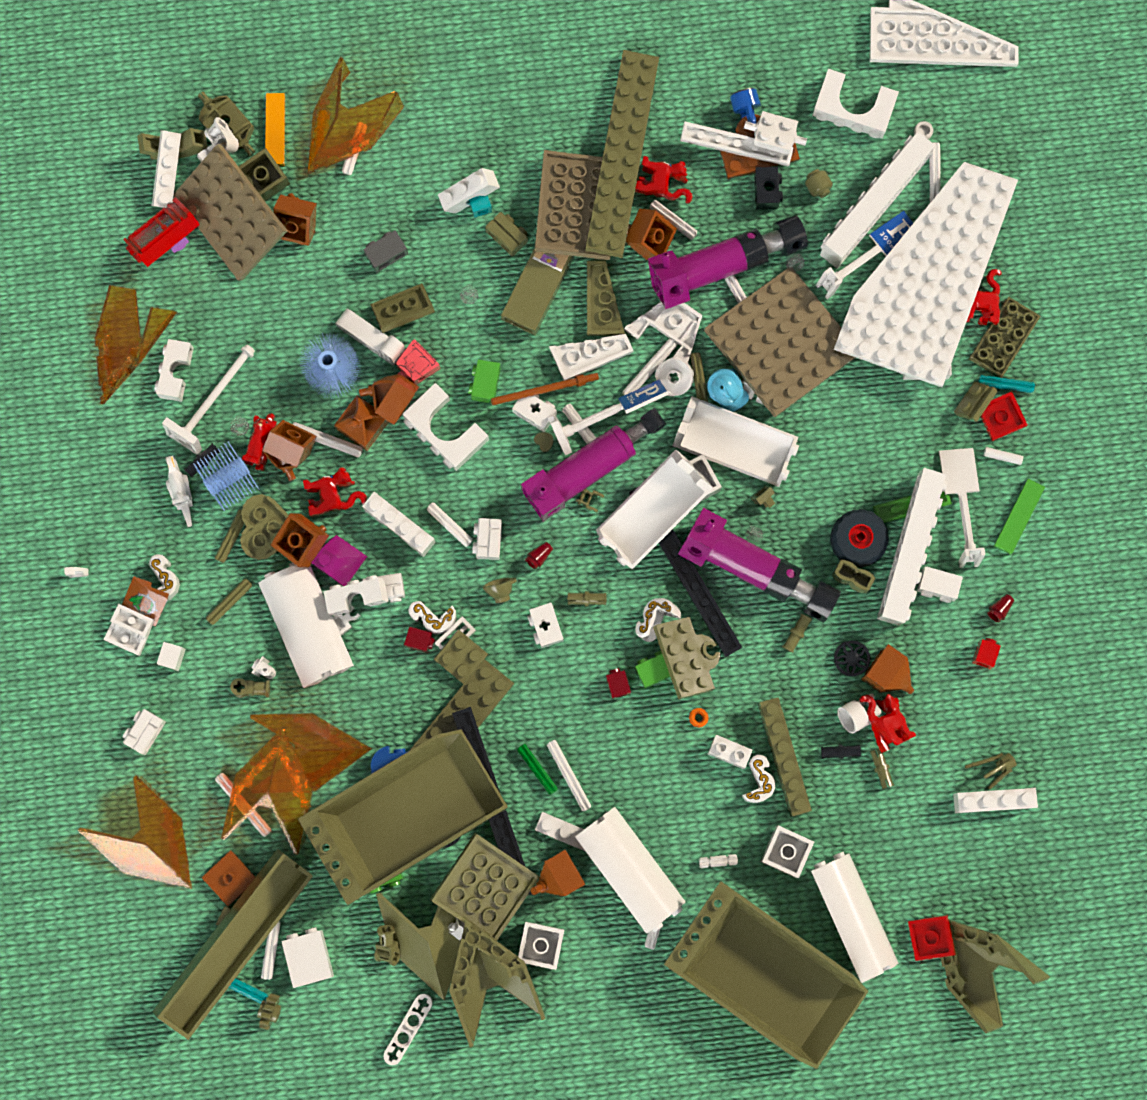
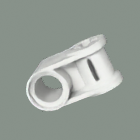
(221, 134)

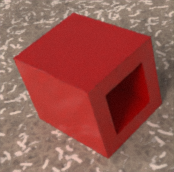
(986, 653)

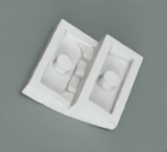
(129, 629)

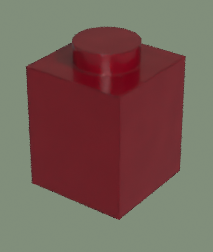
(419, 640)
(618, 683)

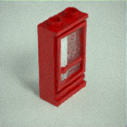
(161, 233)

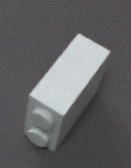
(307, 957)

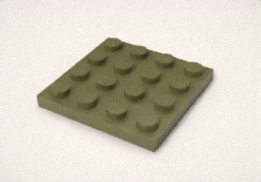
(484, 887)

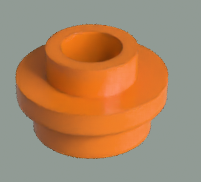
(703, 713)

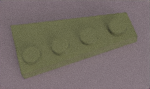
(602, 309)

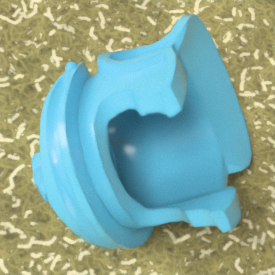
(732, 395)

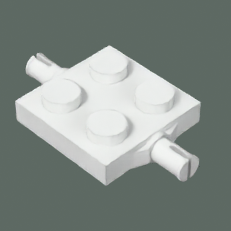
(775, 133)

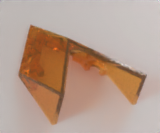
(344, 131)
(120, 339)
(318, 744)
(274, 781)
(157, 849)

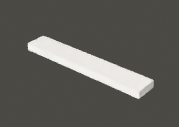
(731, 143)

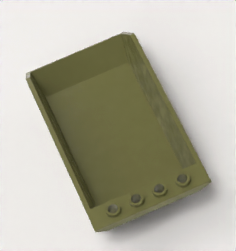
(402, 813)
(767, 976)

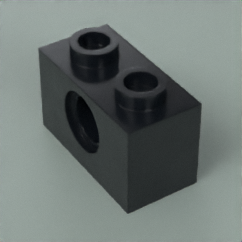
(763, 198)

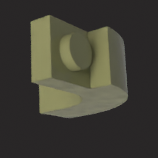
(191, 143)

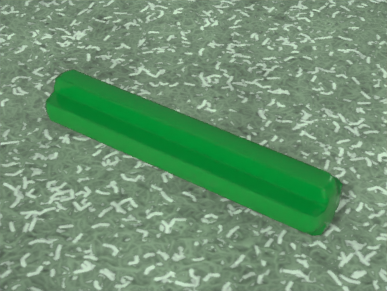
(537, 769)

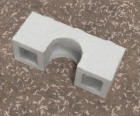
(477, 184)
(175, 354)
(339, 598)

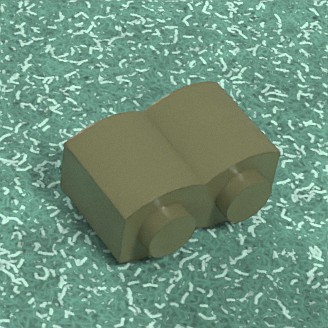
(858, 579)

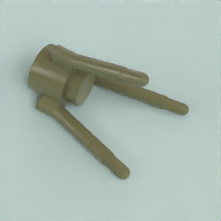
(1004, 763)

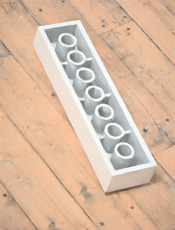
(876, 200)
(911, 547)

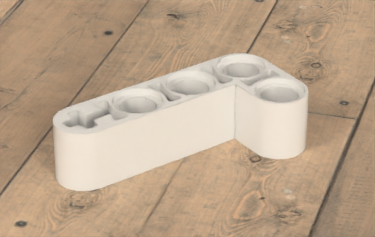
(386, 347)

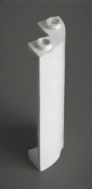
(736, 441)
(653, 509)
(305, 624)
(631, 870)
(854, 916)

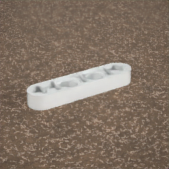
(410, 1030)

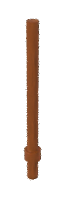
(579, 380)

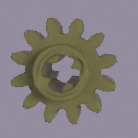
(269, 1011)

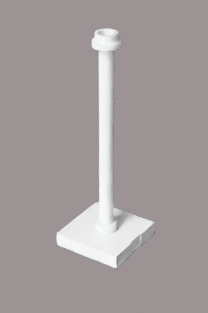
(183, 434)

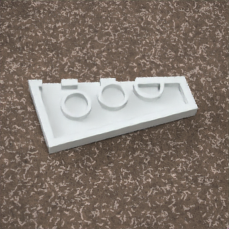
(585, 356)

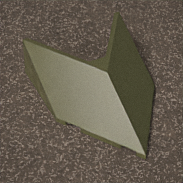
(427, 950)
(484, 965)
(972, 967)

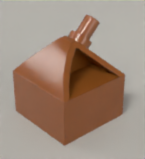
(297, 217)
(650, 233)
(391, 396)
(361, 423)
(288, 447)
(300, 539)
(889, 672)
(558, 876)

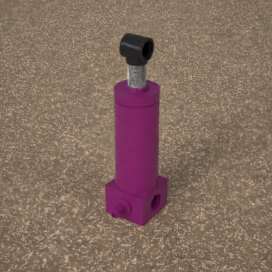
(553, 488)

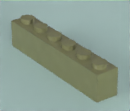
(784, 757)

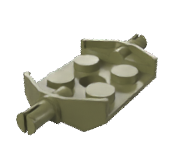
(224, 107)

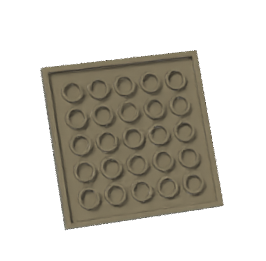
(780, 341)

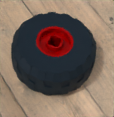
(859, 538)

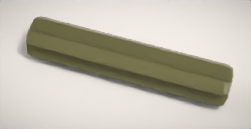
(699, 379)
(230, 538)
(228, 601)

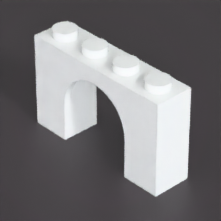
(873, 122)
(455, 451)

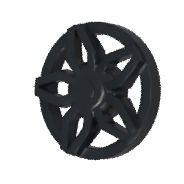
(852, 658)

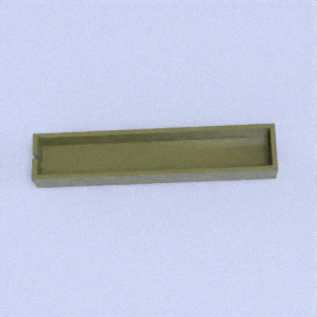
(232, 944)

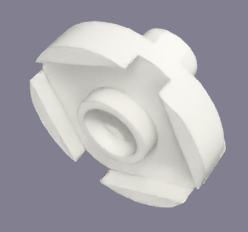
(684, 372)

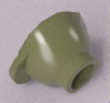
(500, 589)

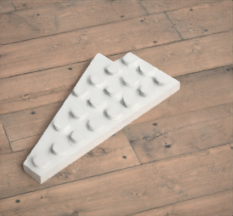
(924, 36)

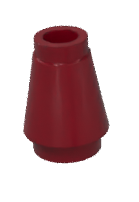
(538, 555)
(1000, 608)

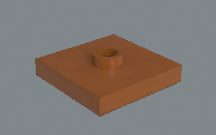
(229, 878)

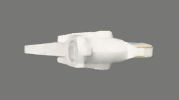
(179, 489)

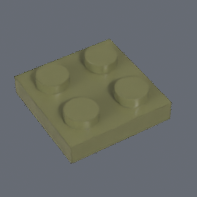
(460, 656)

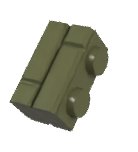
(507, 233)

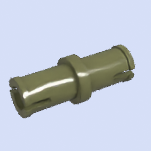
(587, 598)
(797, 633)
(882, 769)

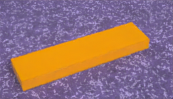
(275, 126)

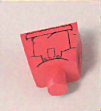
(416, 363)

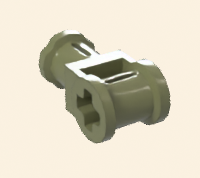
(251, 688)
(386, 947)

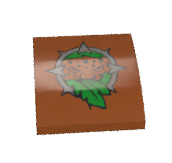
(145, 599)

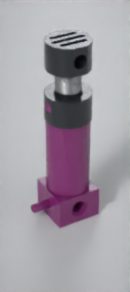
(676, 276)
(756, 566)

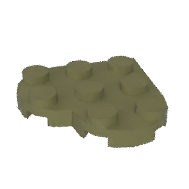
(263, 521)

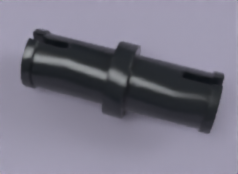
(191, 470)
(840, 751)

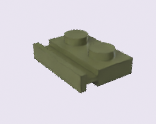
(975, 401)

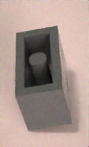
(385, 251)

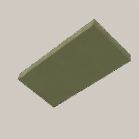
(1005, 339)

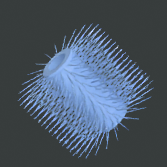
(331, 367)
(225, 476)

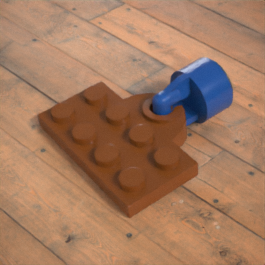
(744, 103)

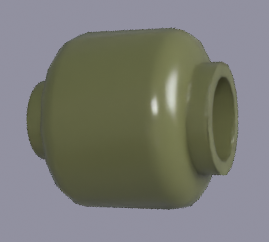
(818, 183)

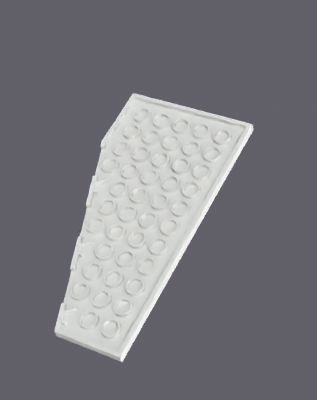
(924, 289)

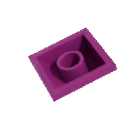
(339, 560)

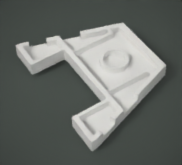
(676, 323)

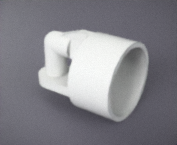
(854, 716)

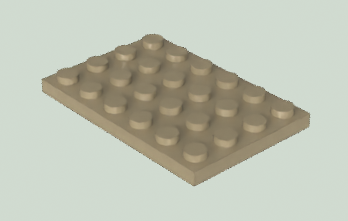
(567, 203)
(230, 212)

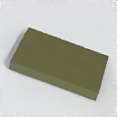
(402, 308)

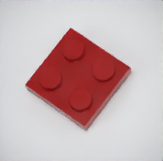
(1003, 417)
(931, 938)

